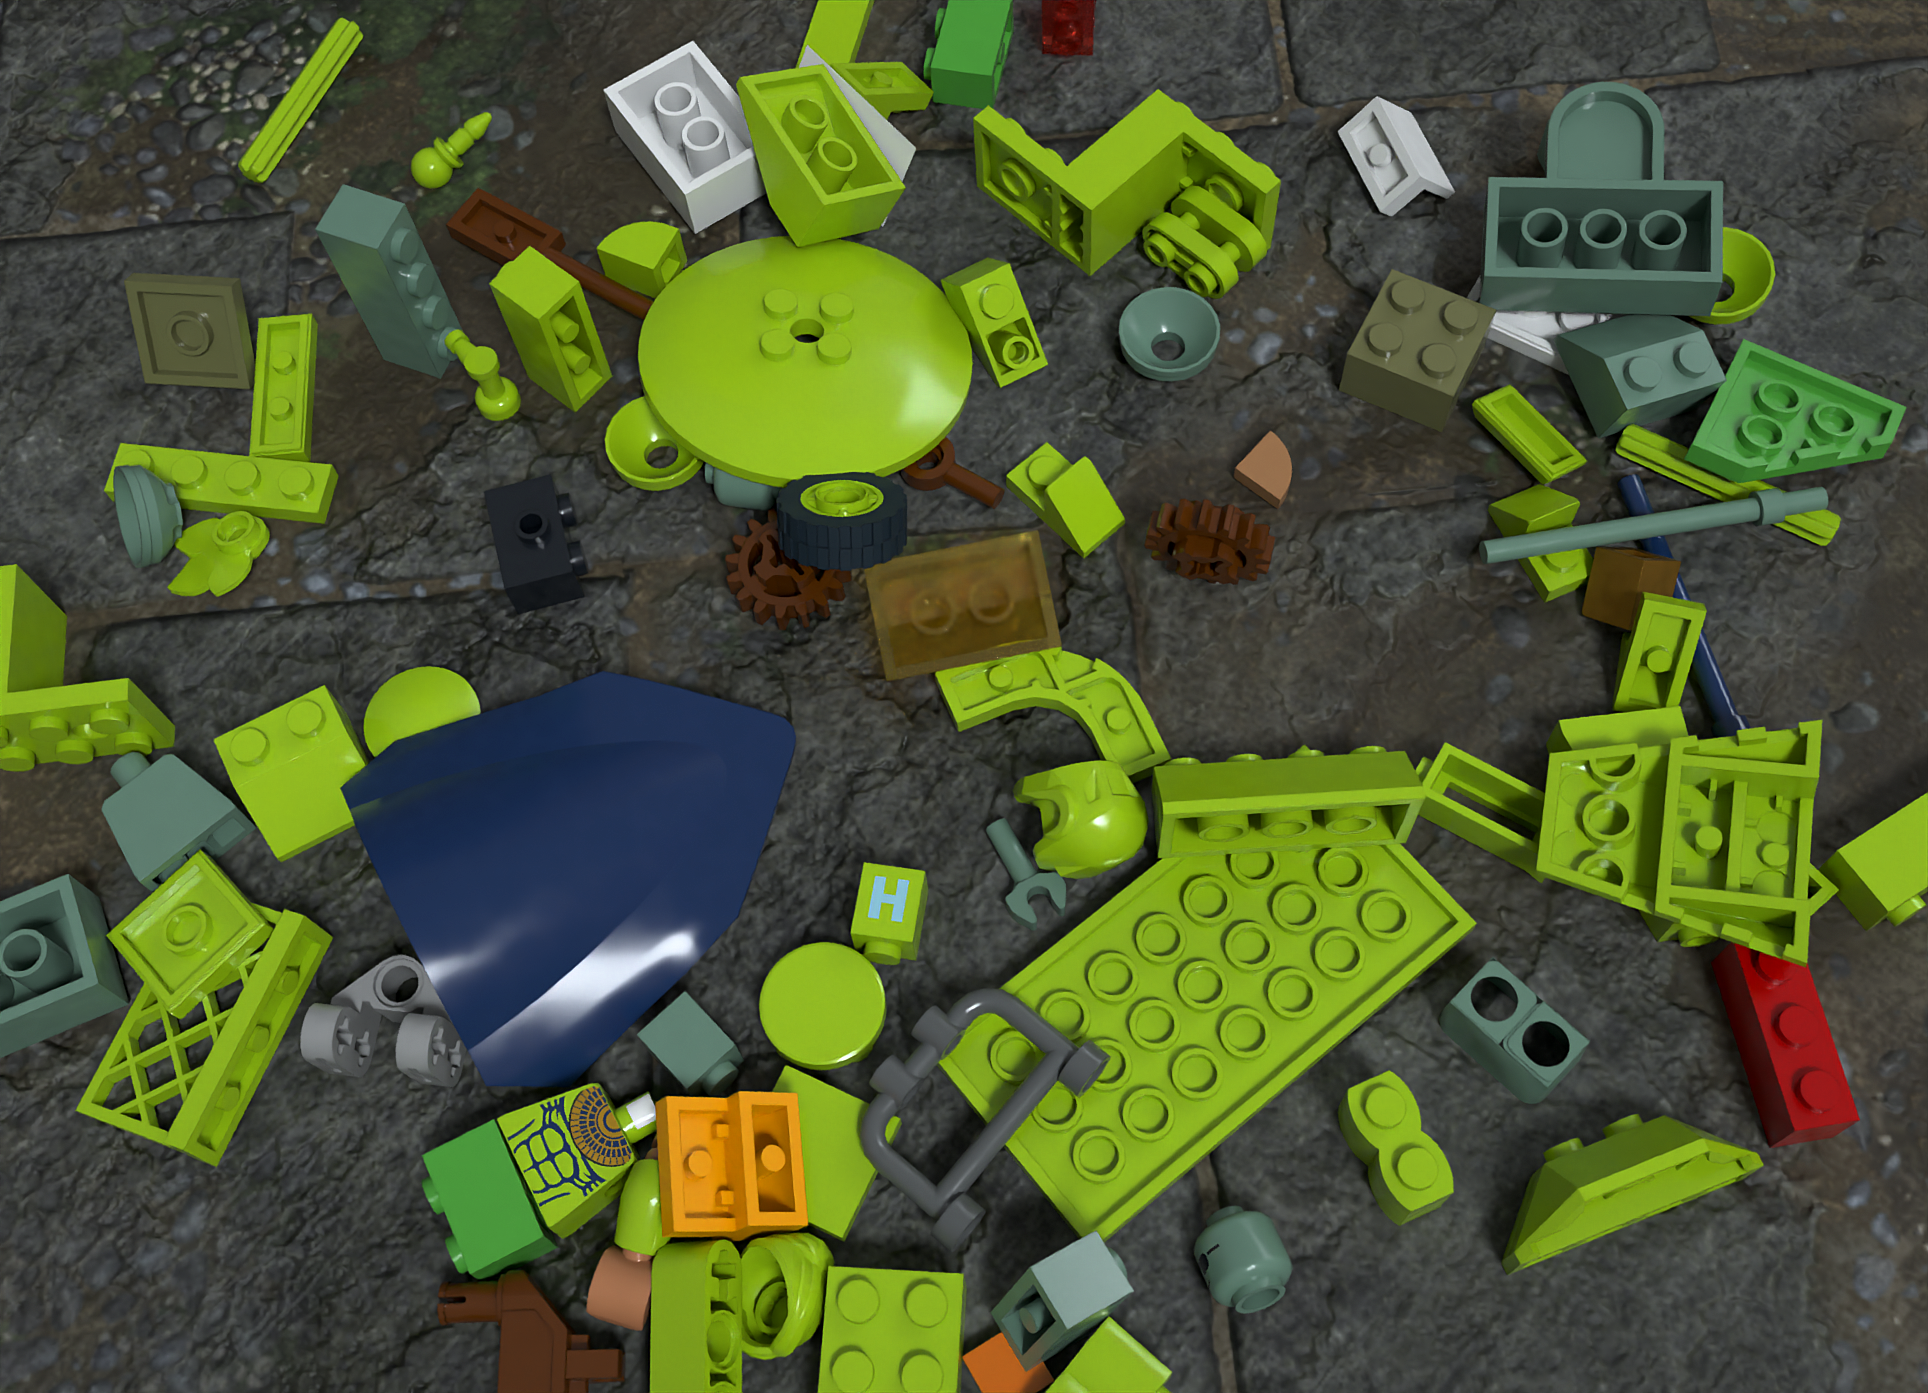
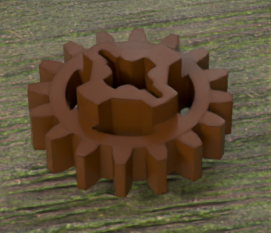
(1209, 541)
(775, 588)

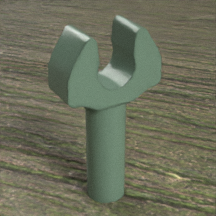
(1026, 879)

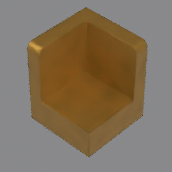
(1620, 578)

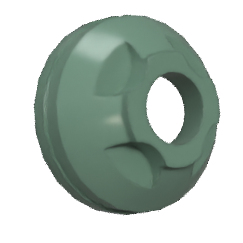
(1173, 316)
(146, 514)

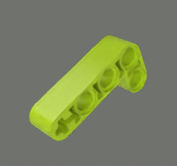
(696, 1318)

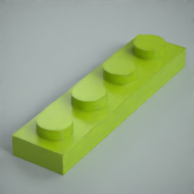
(236, 482)

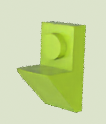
(886, 85)
(1067, 498)
(1538, 511)
(1657, 653)

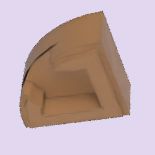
(1267, 470)

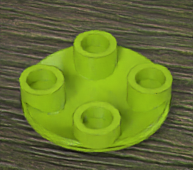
(417, 703)

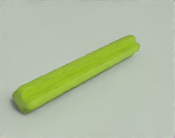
(300, 101)
(1668, 459)

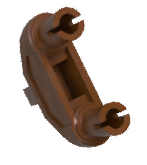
(536, 1341)

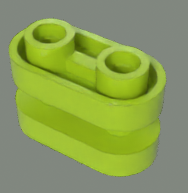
(1204, 242)

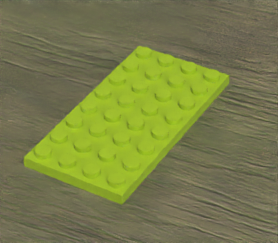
(1211, 999)

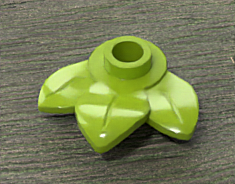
(219, 553)

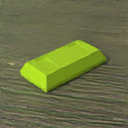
(1527, 434)

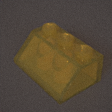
(962, 606)

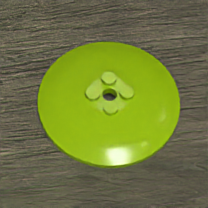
(770, 408)

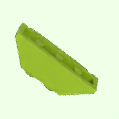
(1618, 1183)

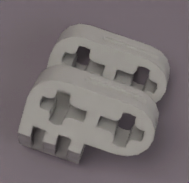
(344, 1033)

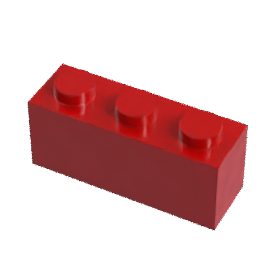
(1784, 1046)

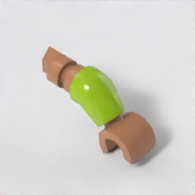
(623, 1276)

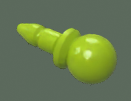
(434, 165)

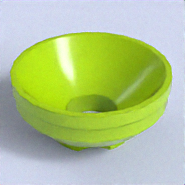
(1748, 272)
(630, 440)

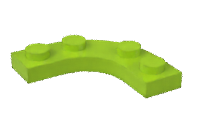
(1065, 682)

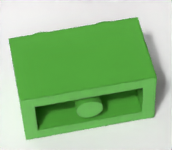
(969, 52)
(486, 1204)

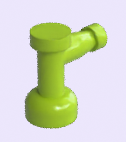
(496, 395)

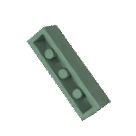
(389, 279)

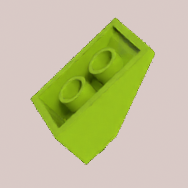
(816, 155)

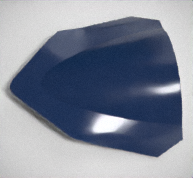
(570, 858)

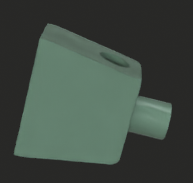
(168, 816)

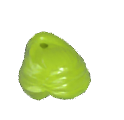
(782, 1292)

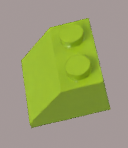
(293, 769)

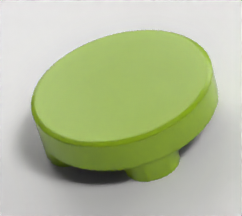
(823, 1006)

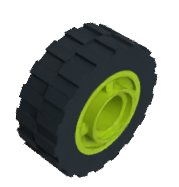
(842, 520)

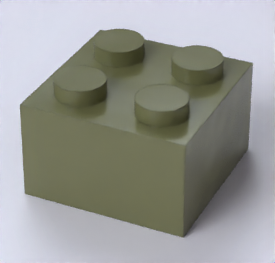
(1416, 350)

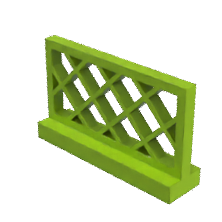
(242, 1048)

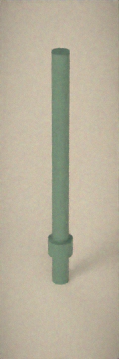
(1760, 508)

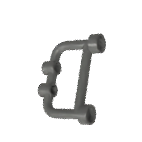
(900, 1082)

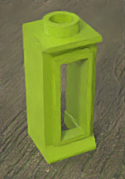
(1491, 789)

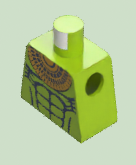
(577, 1151)

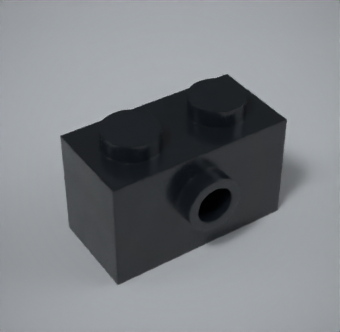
(535, 543)

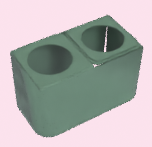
(1482, 1037)

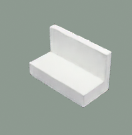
(1393, 156)

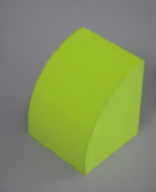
(643, 256)

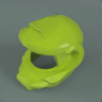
(1087, 815)

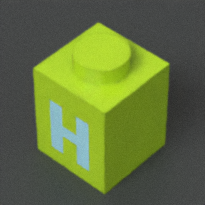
(889, 913)

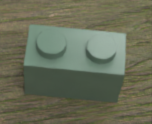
(1062, 1300)

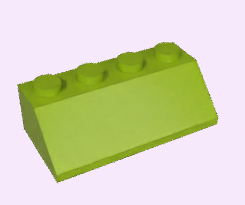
(1284, 802)

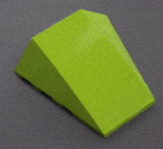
(1692, 831)

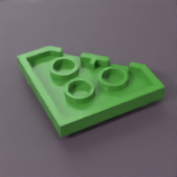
(1789, 420)

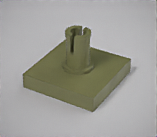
(191, 330)

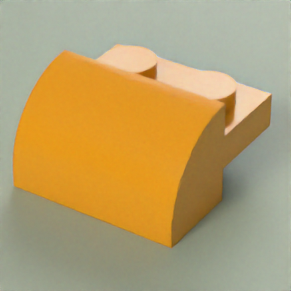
(731, 1166)

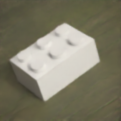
(688, 135)

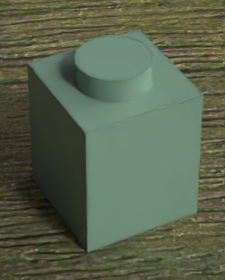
(692, 1048)

